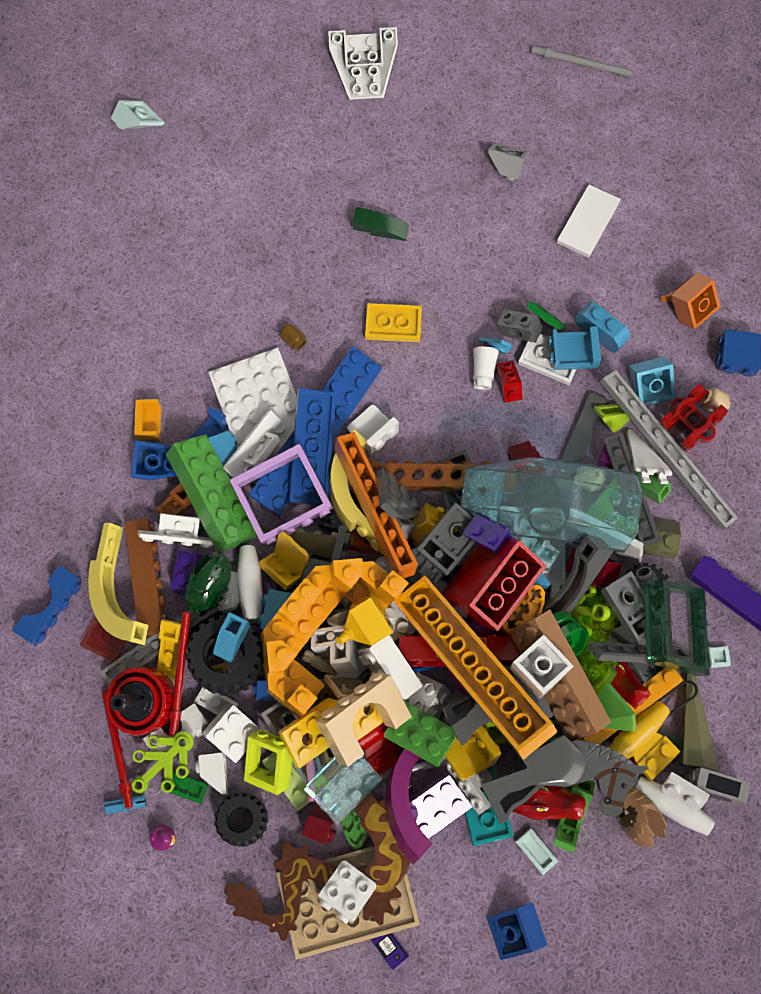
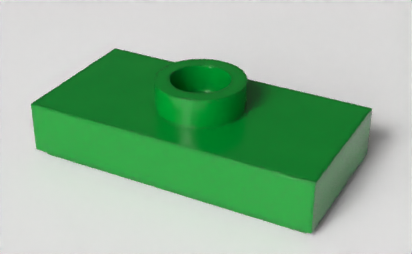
(188, 788)

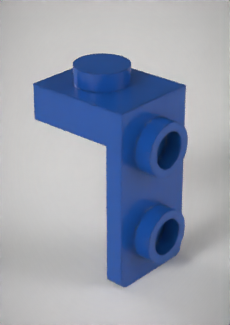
(214, 425)

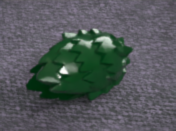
(208, 583)

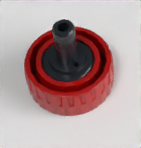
(140, 700)

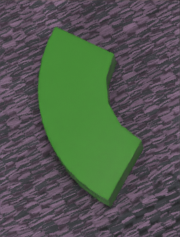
(354, 831)

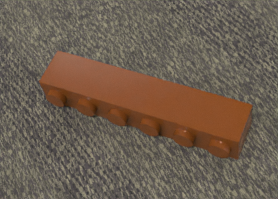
(145, 576)

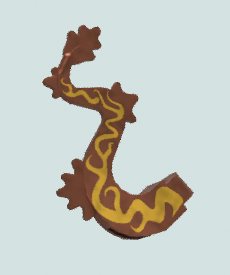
(296, 866)

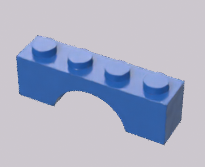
(34, 627)

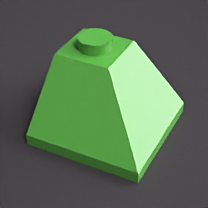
(618, 711)

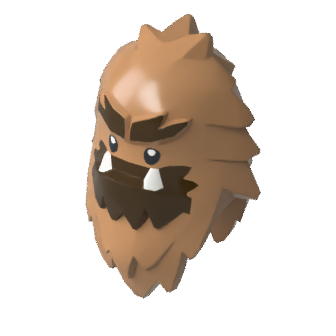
(641, 819)

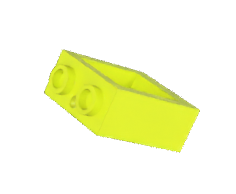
(262, 778)

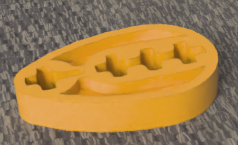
(533, 608)

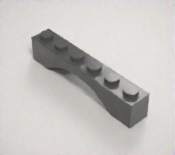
(588, 562)

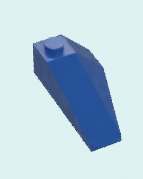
(150, 461)

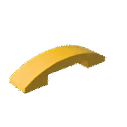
(169, 646)

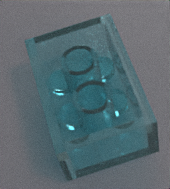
(341, 788)

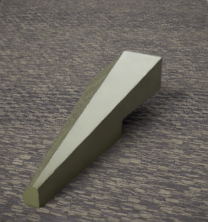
(319, 543)
(696, 736)

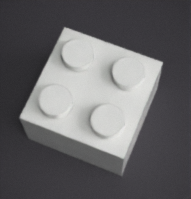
(230, 731)

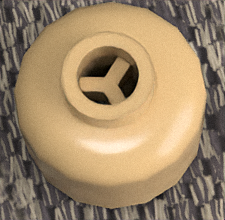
(714, 399)

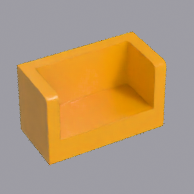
(147, 420)

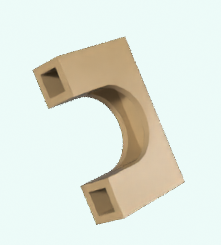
(337, 722)

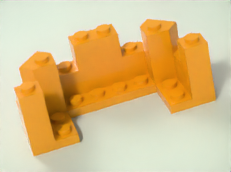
(304, 614)

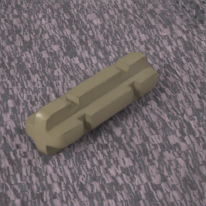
(318, 662)

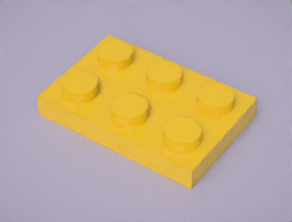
(393, 322)

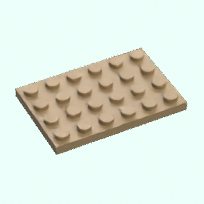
(323, 931)

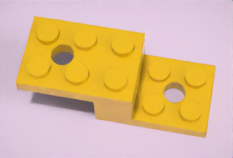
(304, 753)

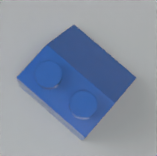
(517, 931)

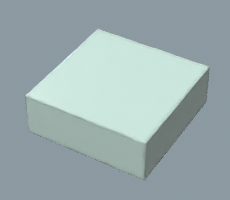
(719, 656)

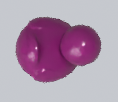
(162, 837)

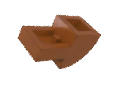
(176, 502)

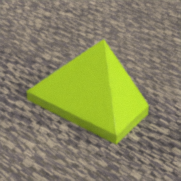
(612, 415)

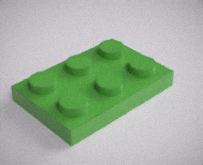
(423, 736)

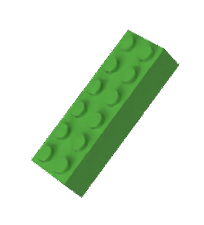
(211, 493)

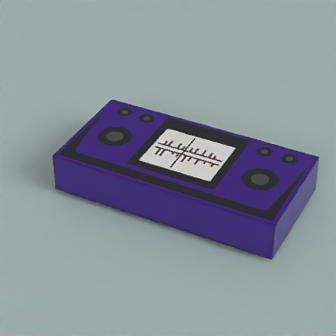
(390, 949)

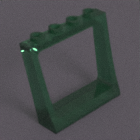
(660, 631)

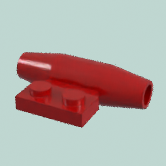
(378, 750)

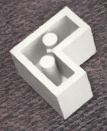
(342, 657)

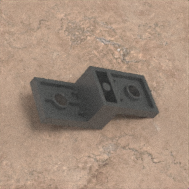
(440, 549)
(632, 620)

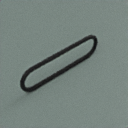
(684, 703)

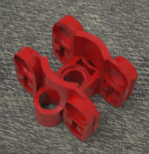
(682, 416)

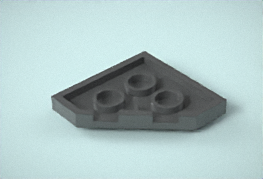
(395, 498)

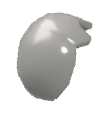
(338, 616)

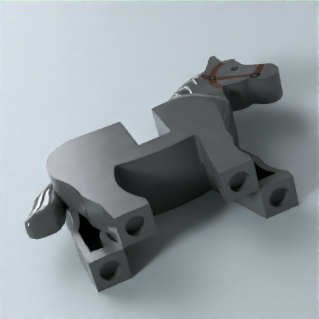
(554, 764)

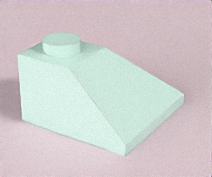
(135, 115)

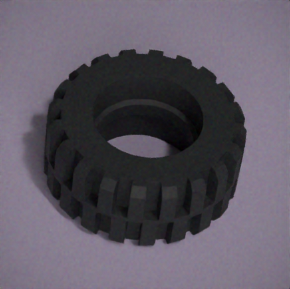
(229, 682)

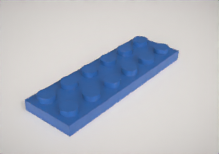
(315, 434)

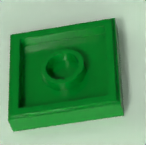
(546, 316)

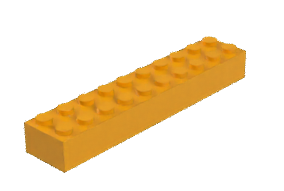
(476, 668)

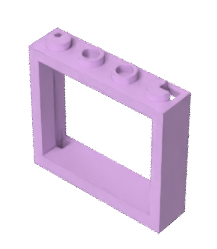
(268, 466)

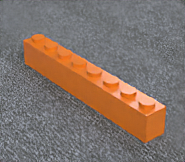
(365, 485)

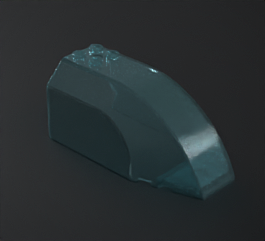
(556, 500)

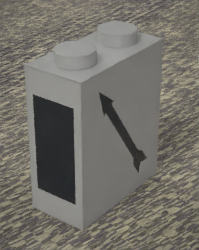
(720, 786)

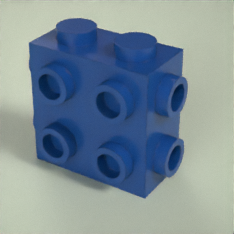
(739, 352)

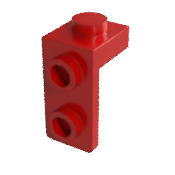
(510, 381)

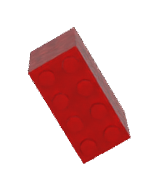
(493, 583)

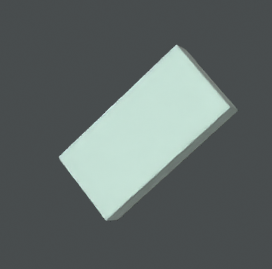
(536, 851)

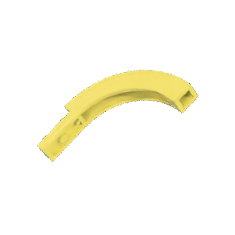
(344, 504)
(102, 590)

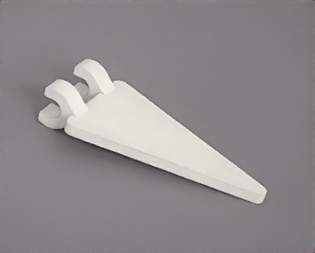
(646, 460)

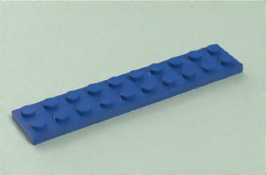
(350, 384)

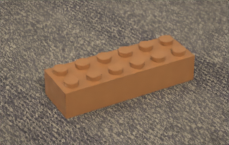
(573, 697)

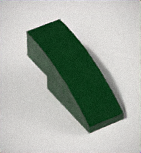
(379, 224)

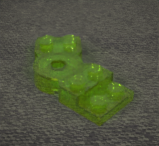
(598, 672)

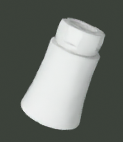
(484, 367)

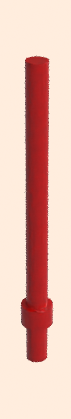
(175, 713)
(124, 786)

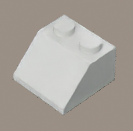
(541, 667)

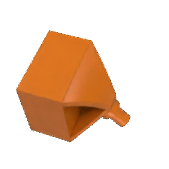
(694, 300)

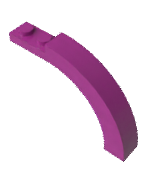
(398, 809)

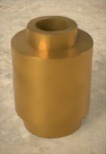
(293, 337)

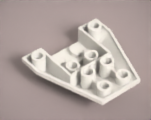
(364, 61)

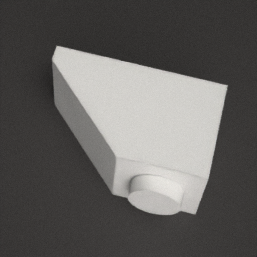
(214, 771)

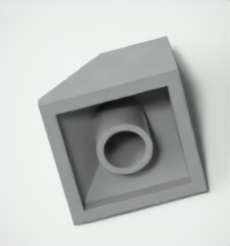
(507, 160)

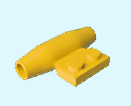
(645, 744)

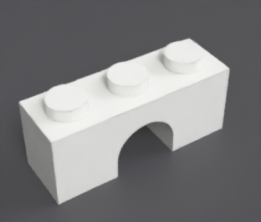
(192, 722)

